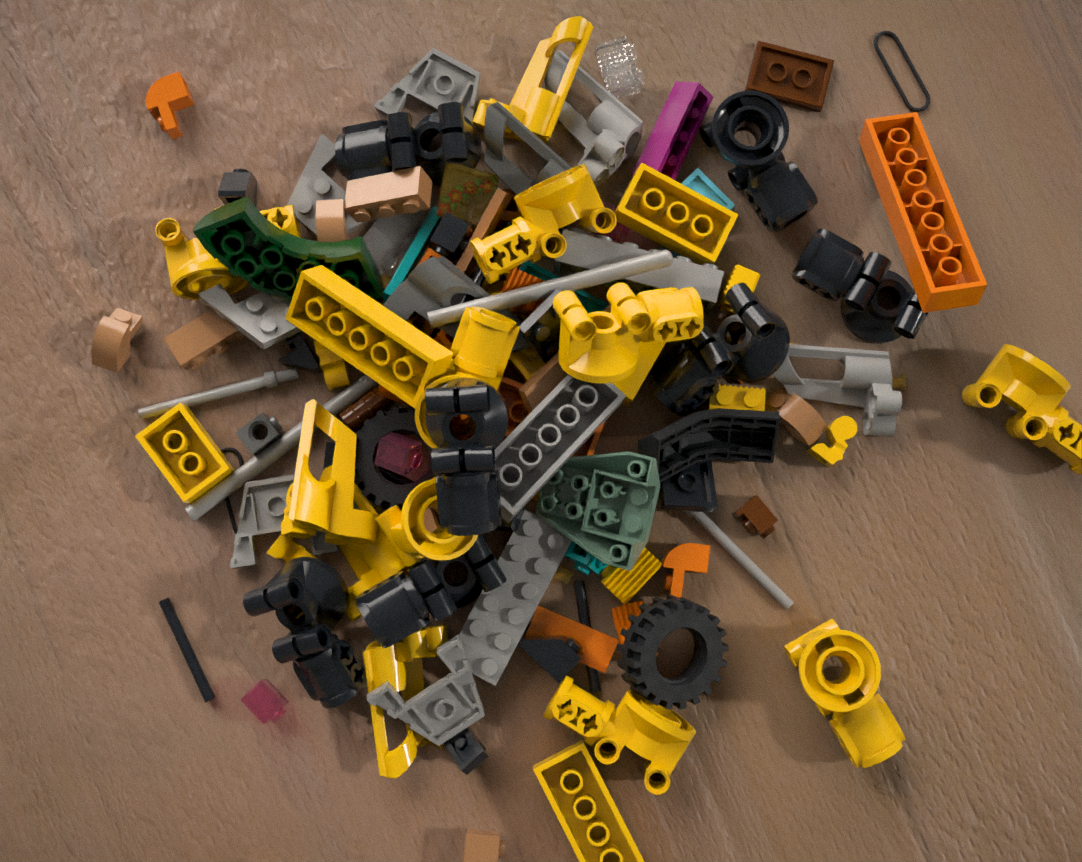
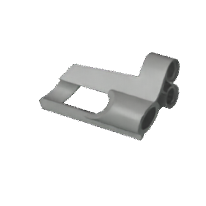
(609, 132)
(865, 384)

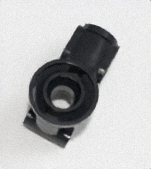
(396, 145)
(772, 186)
(838, 271)
(692, 368)
(466, 465)
(405, 601)
(310, 602)

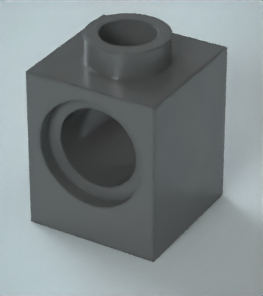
(248, 433)

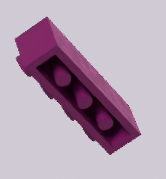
(676, 128)

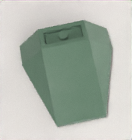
(604, 504)

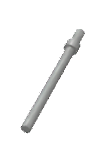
(270, 379)
(741, 557)

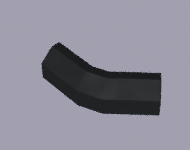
(711, 436)

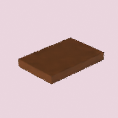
(790, 75)

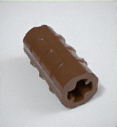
(365, 409)

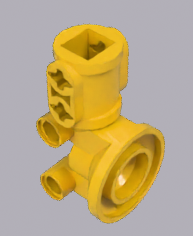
(544, 210)
(192, 266)
(606, 345)
(479, 352)
(1036, 393)
(408, 533)
(859, 717)
(639, 724)

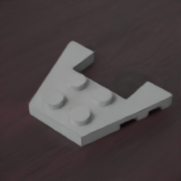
(434, 82)
(317, 186)
(257, 317)
(262, 514)
(444, 706)

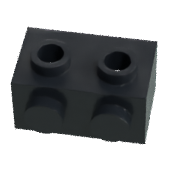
(451, 237)

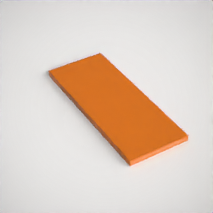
(596, 645)

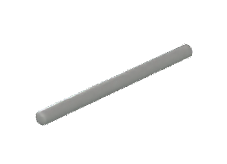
(544, 289)
(274, 451)

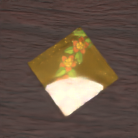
(465, 192)

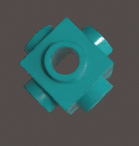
(584, 560)

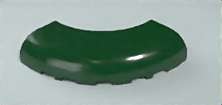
(274, 258)

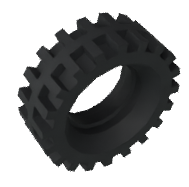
(367, 474)
(645, 637)

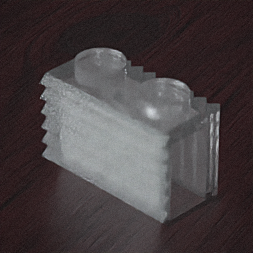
(618, 67)

